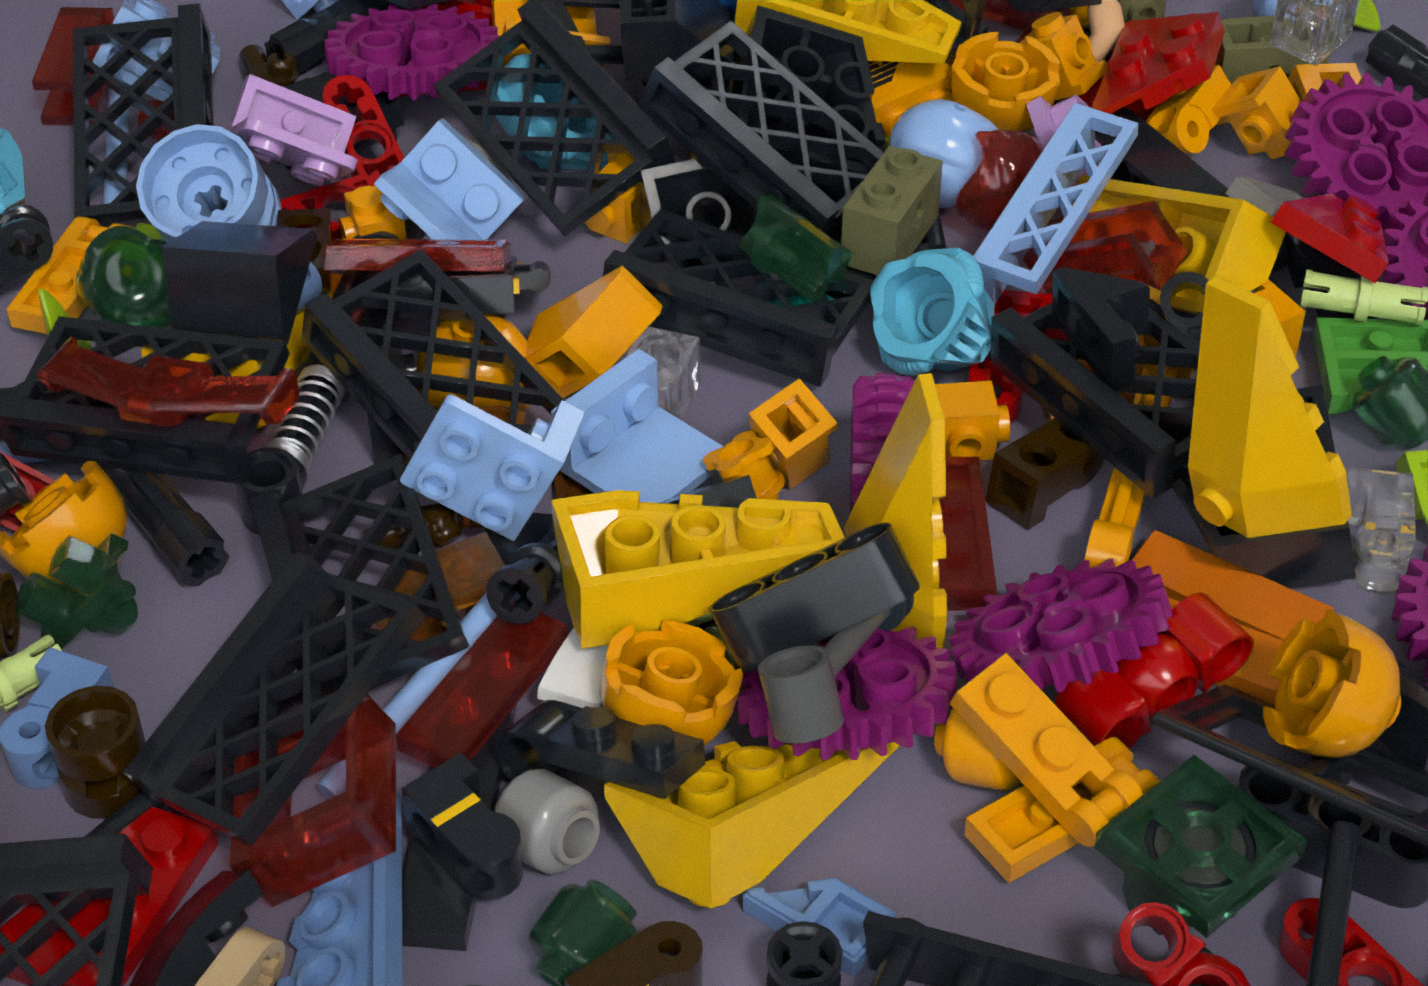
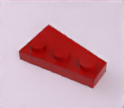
(1339, 230)
(177, 853)

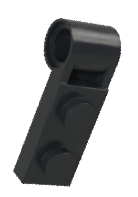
(599, 746)

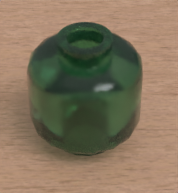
(1394, 401)
(579, 928)

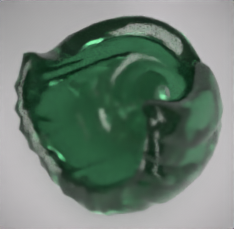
(119, 298)

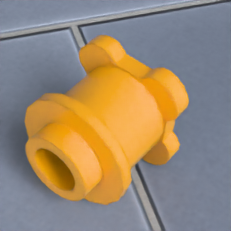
(748, 456)

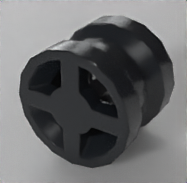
(799, 951)

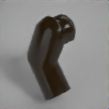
(272, 69)
(441, 524)

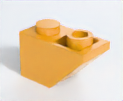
(590, 330)

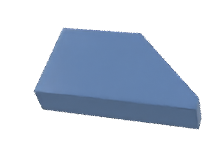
(822, 902)

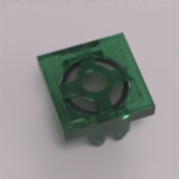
(1198, 847)

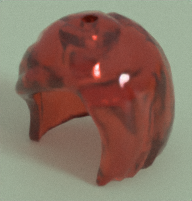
(1003, 167)

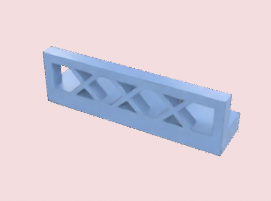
(1044, 191)

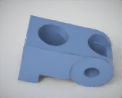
(24, 731)

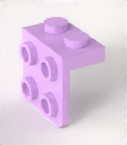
(293, 131)

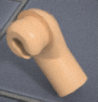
(1105, 24)

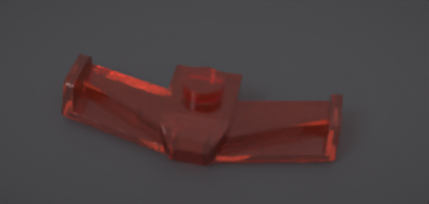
(167, 387)

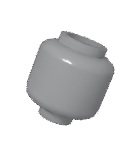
(554, 819)

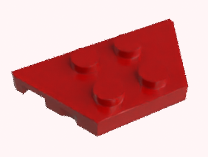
(1160, 59)

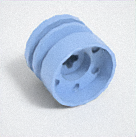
(204, 177)

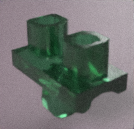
(794, 249)
(90, 594)

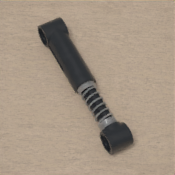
(287, 458)

